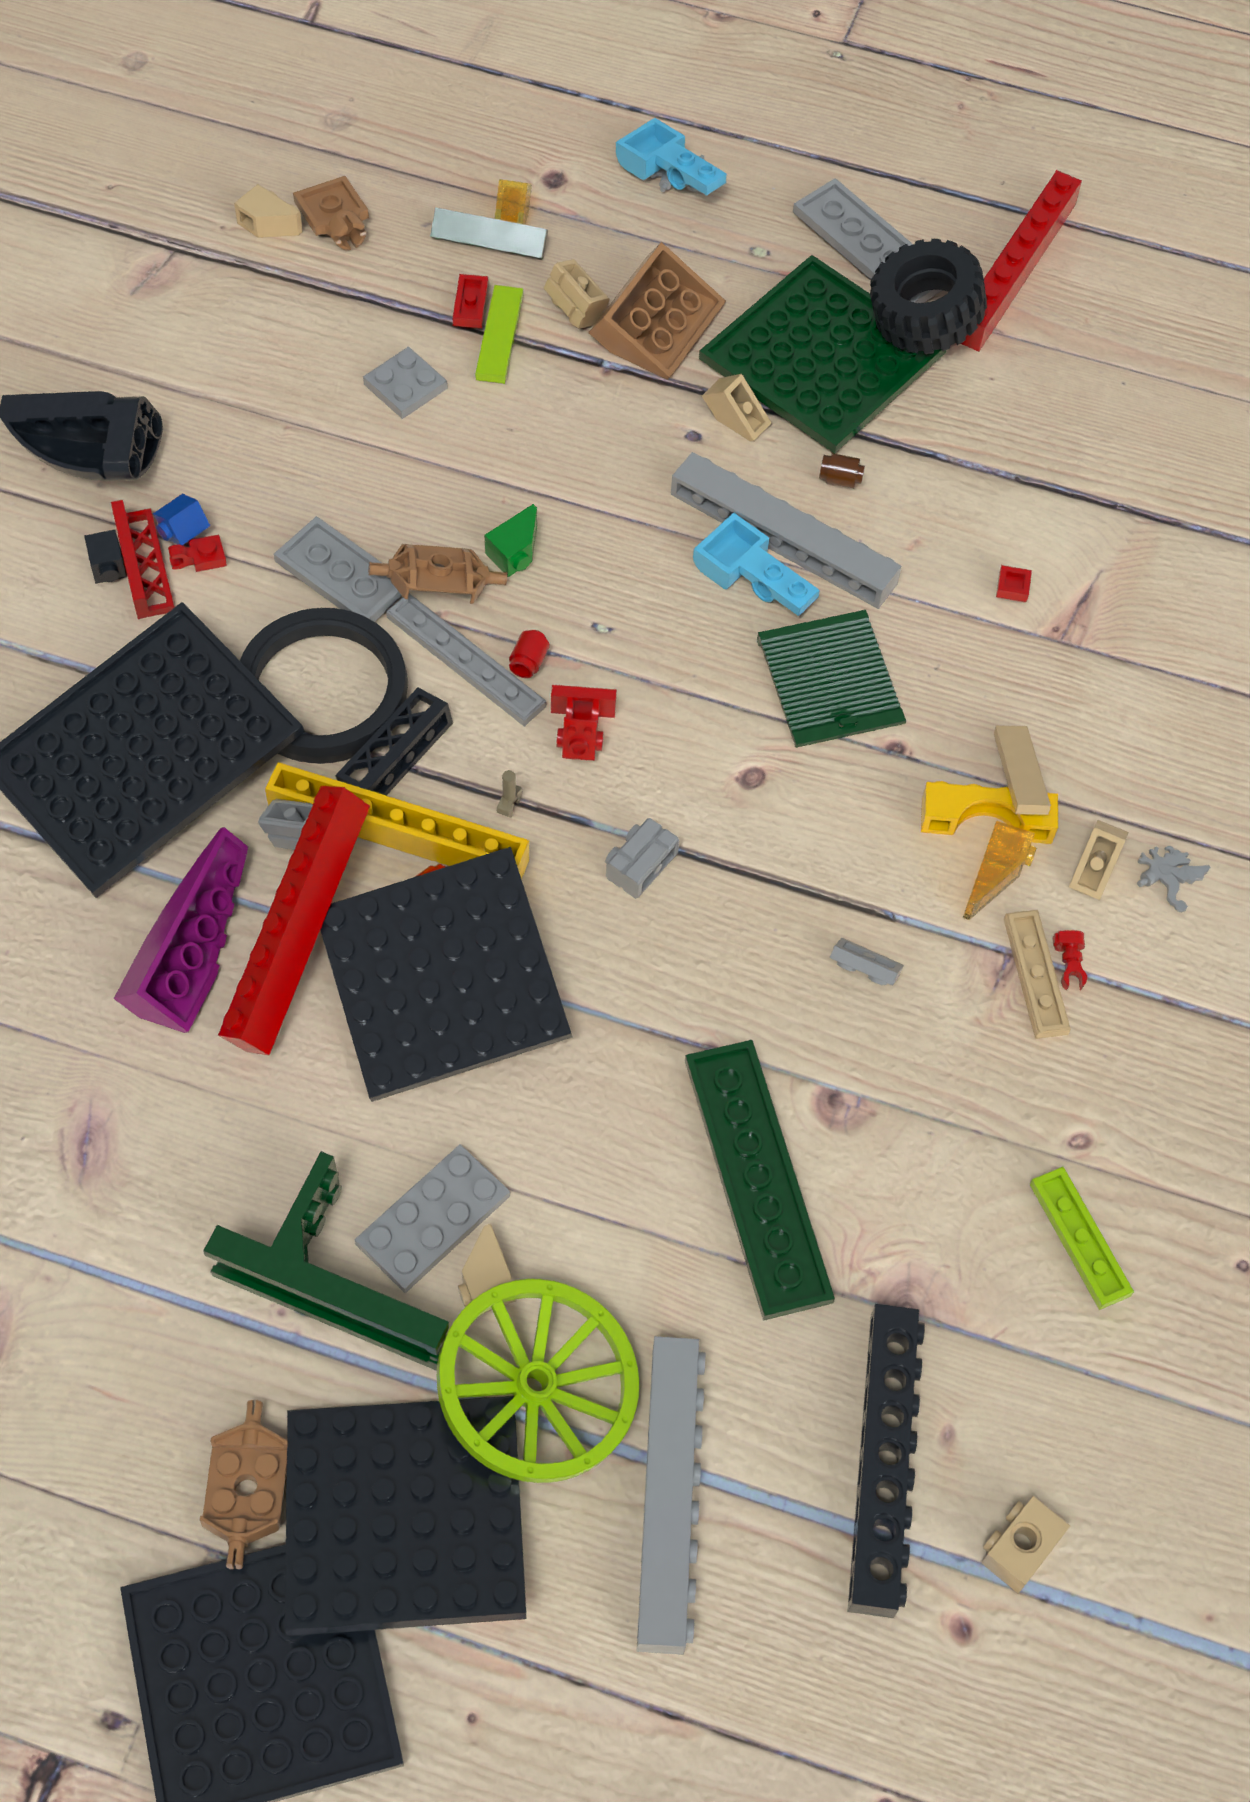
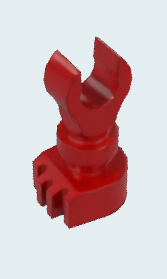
(1071, 943)

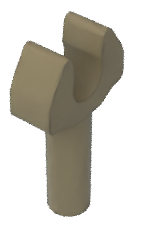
(511, 794)

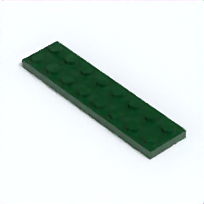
(759, 1180)

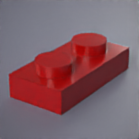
(470, 301)

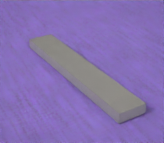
(466, 659)

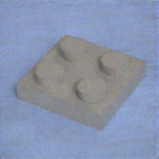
(405, 382)

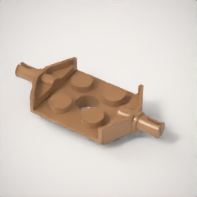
(415, 570)
(237, 1456)

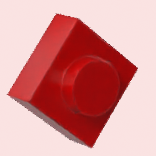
(1014, 583)

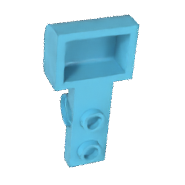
(659, 147)
(741, 550)

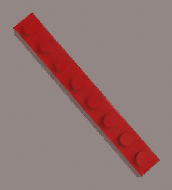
(1025, 251)
(294, 920)

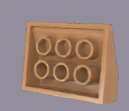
(658, 314)

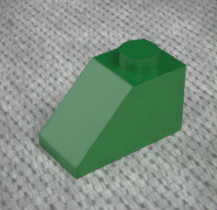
(513, 541)

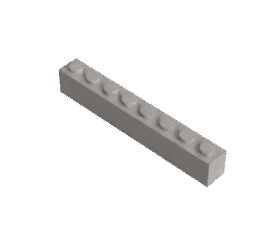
(790, 531)
(668, 1497)

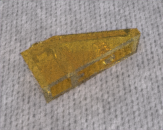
(1002, 864)

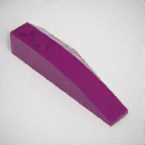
(183, 946)

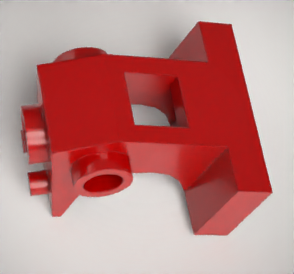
(582, 710)

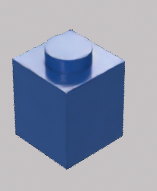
(181, 520)

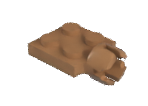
(334, 210)

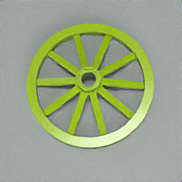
(544, 1373)

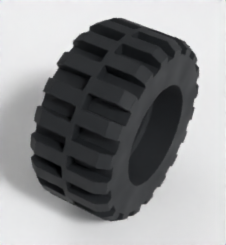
(925, 268)

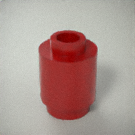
(528, 653)

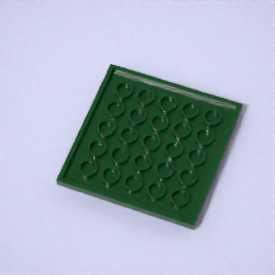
(817, 354)

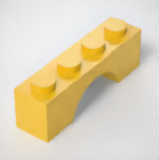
(949, 805)

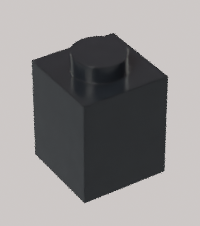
(105, 556)

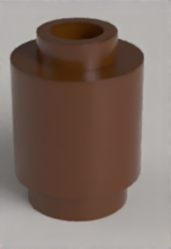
(841, 470)

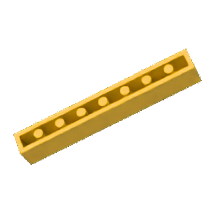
(402, 823)

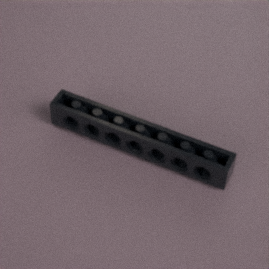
(865, 1592)

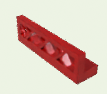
(132, 558)

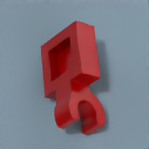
(203, 553)

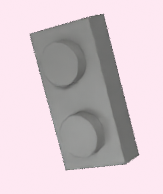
(855, 957)

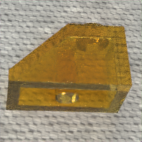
(513, 201)

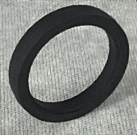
(342, 624)

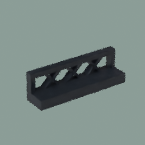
(408, 748)

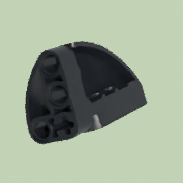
(86, 432)

